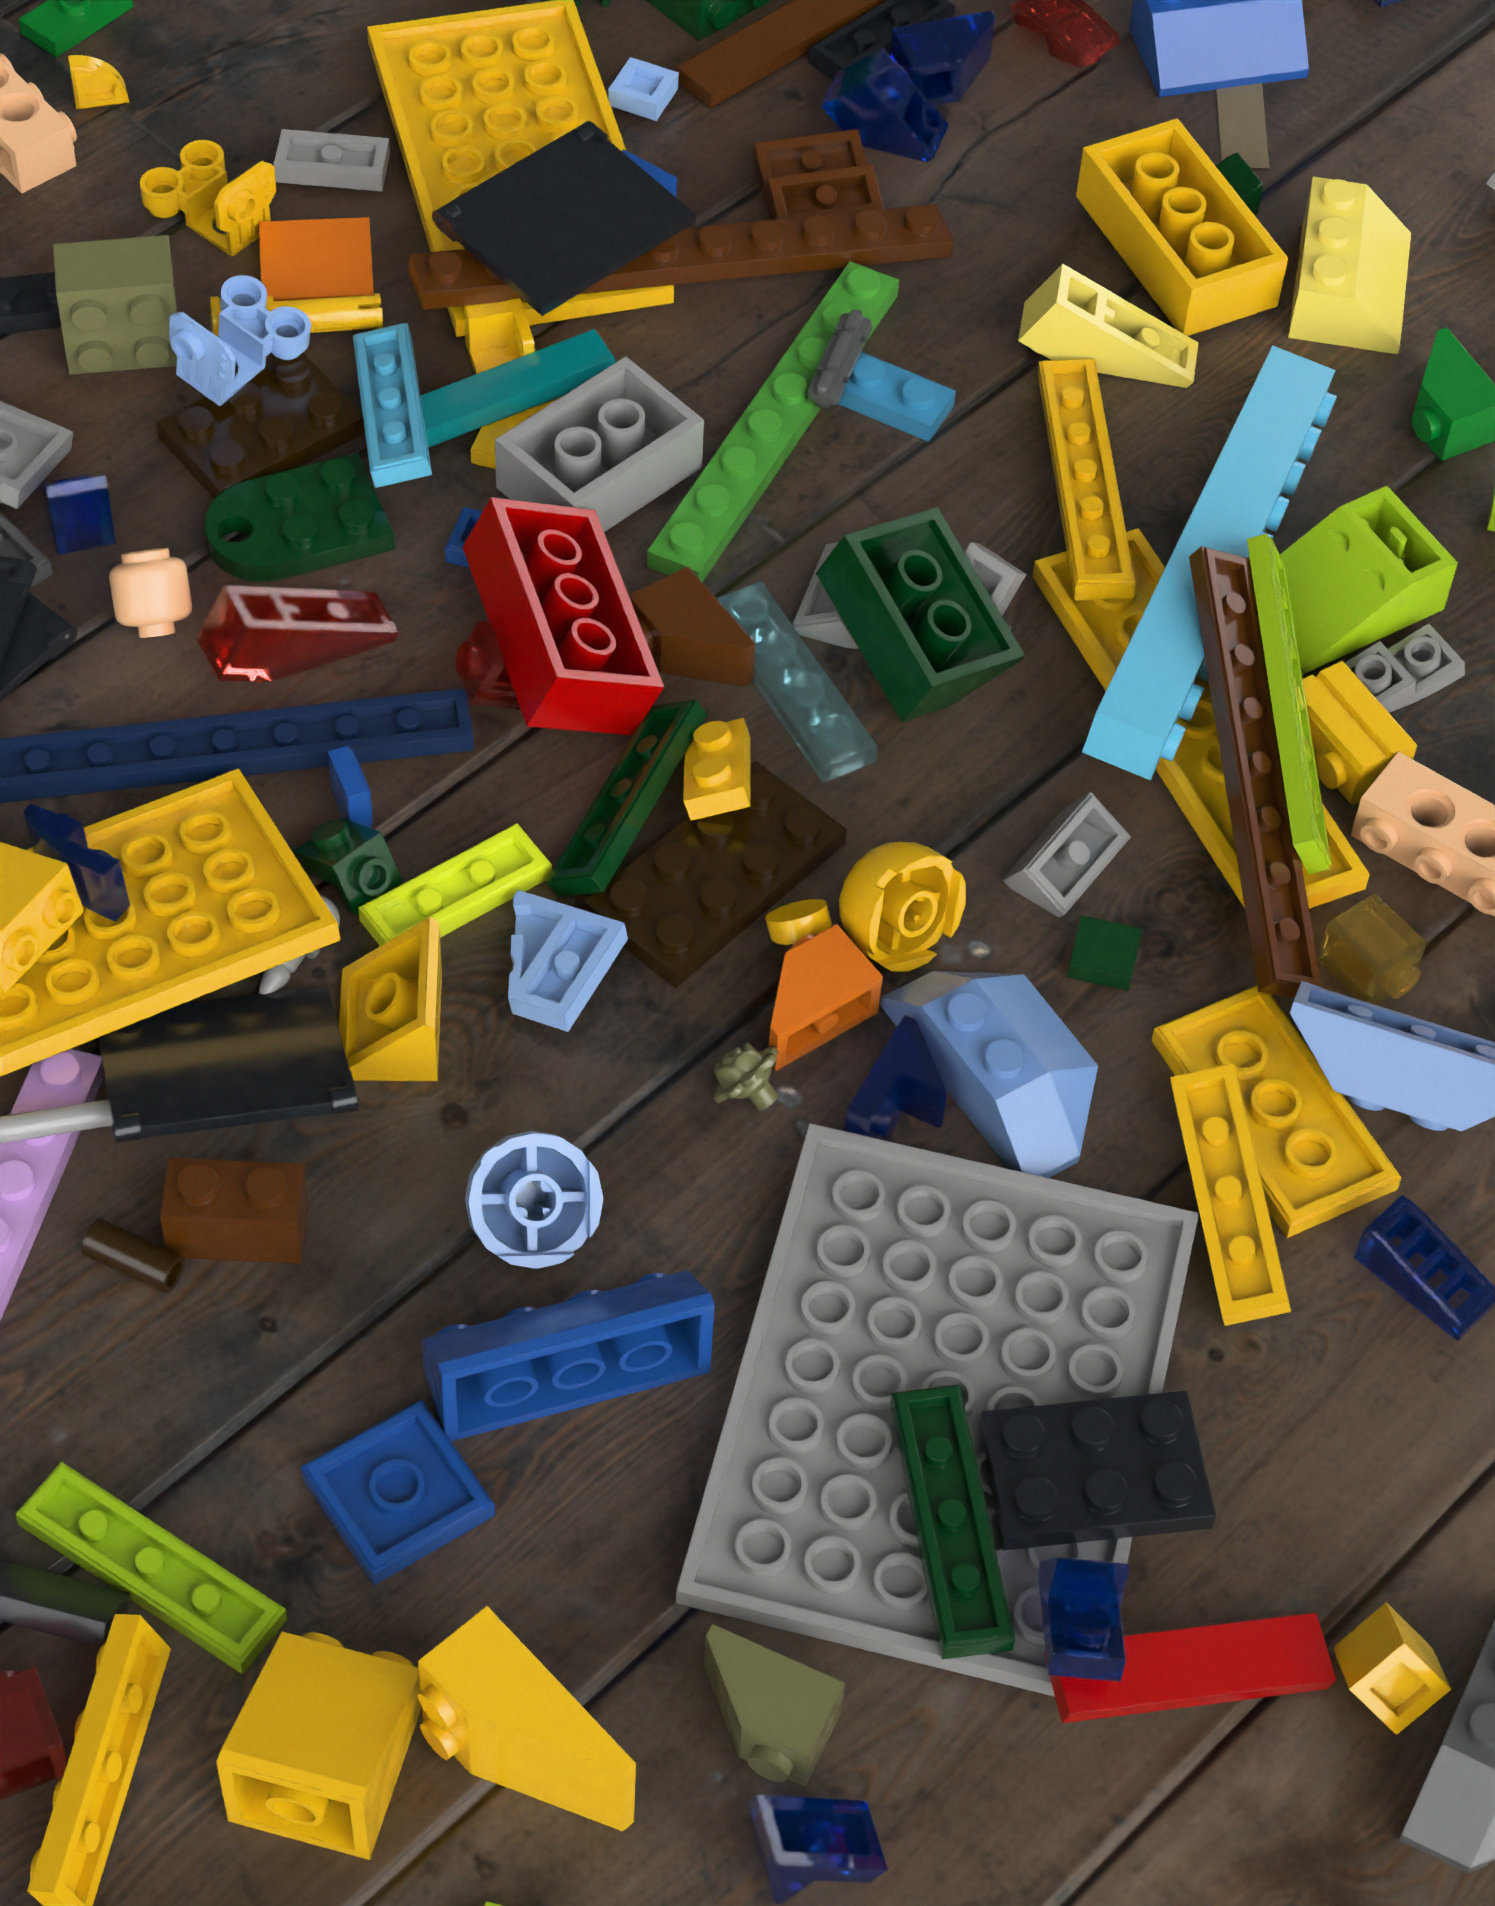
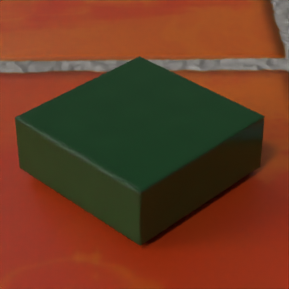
(1104, 953)

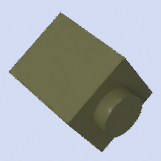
(772, 1705)

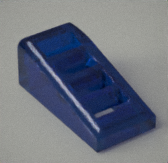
(1424, 1237)

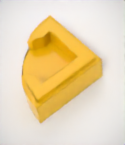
(96, 83)

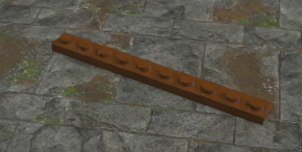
(718, 253)

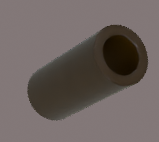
(133, 1255)

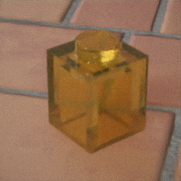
(1372, 951)

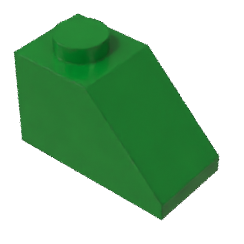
(1454, 400)

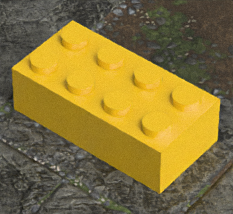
(1181, 227)

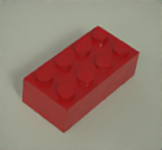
(562, 617)

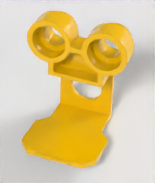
(207, 197)

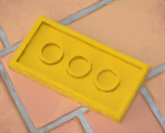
(1305, 1135)

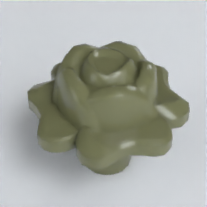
(746, 1075)

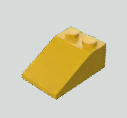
(519, 1725)

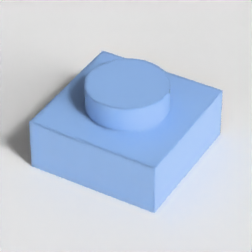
(643, 88)

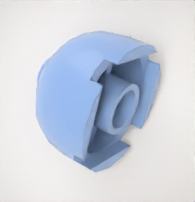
(533, 1199)

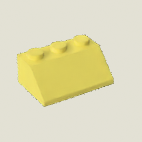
(1350, 269)

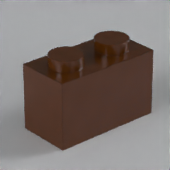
(235, 1210)

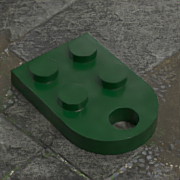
(298, 521)

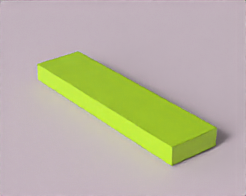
(152, 1566)

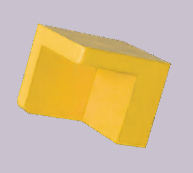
(496, 333)
(1391, 1668)

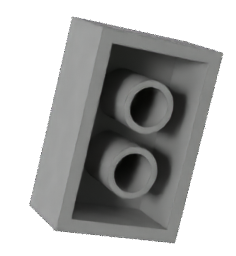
(602, 446)

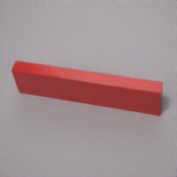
(1204, 1668)

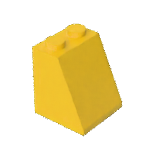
(320, 1743)

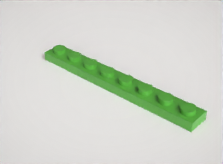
(764, 432)

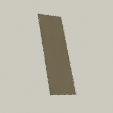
(1243, 124)

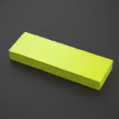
(460, 887)

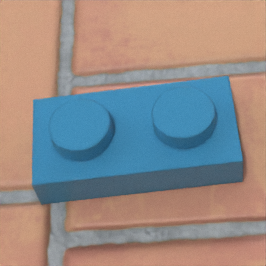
(897, 397)

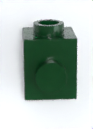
(352, 859)

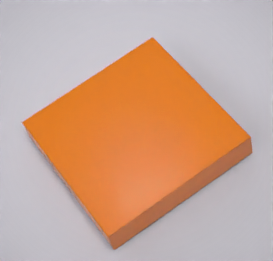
(316, 258)

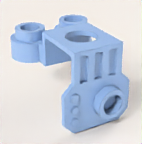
(243, 340)

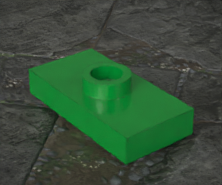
(65, 23)

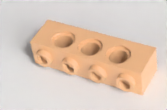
(33, 135)
(1431, 829)

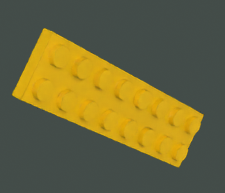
(1196, 773)

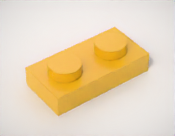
(717, 769)

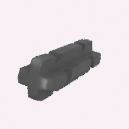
(839, 359)

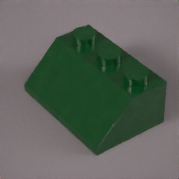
(918, 612)

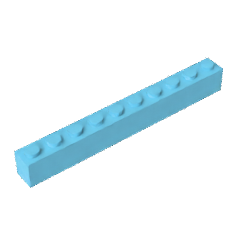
(1239, 501)

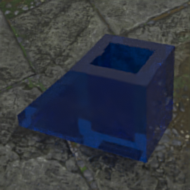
(944, 54)
(885, 108)

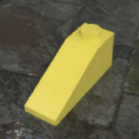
(1082, 320)

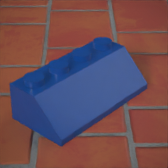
(569, 1353)

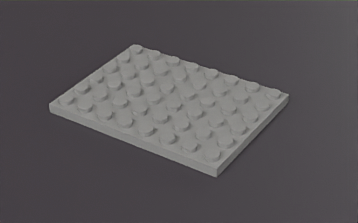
(908, 1279)

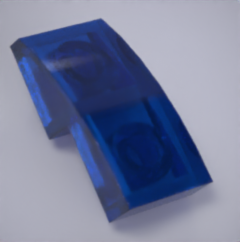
(94, 872)

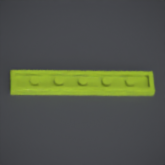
(1289, 705)

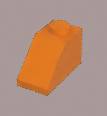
(821, 994)

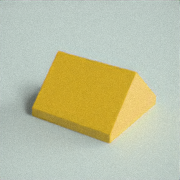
(394, 1008)

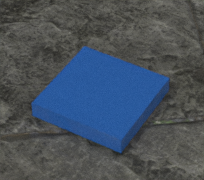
(397, 1492)

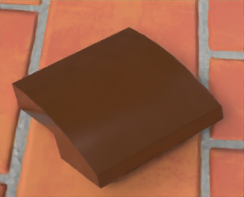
(816, 175)

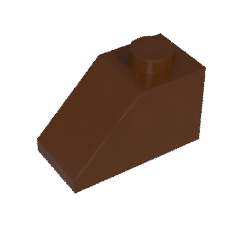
(693, 631)

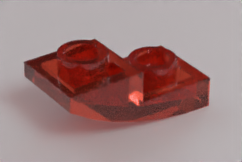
(1070, 29)

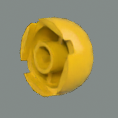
(901, 904)

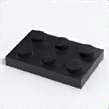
(1096, 1470)

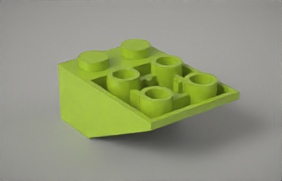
(1363, 577)

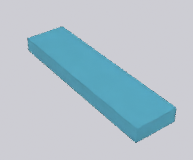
(391, 405)

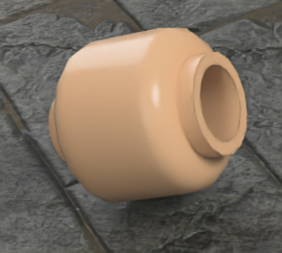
(150, 591)

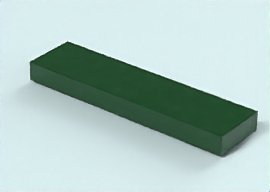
(626, 799)
(951, 1522)

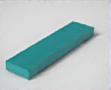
(513, 386)

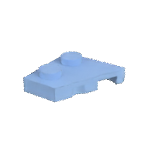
(558, 958)

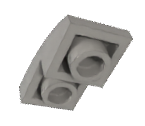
(1408, 669)

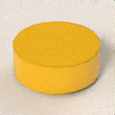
(797, 920)

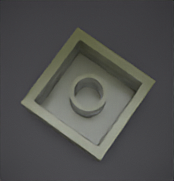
(116, 303)

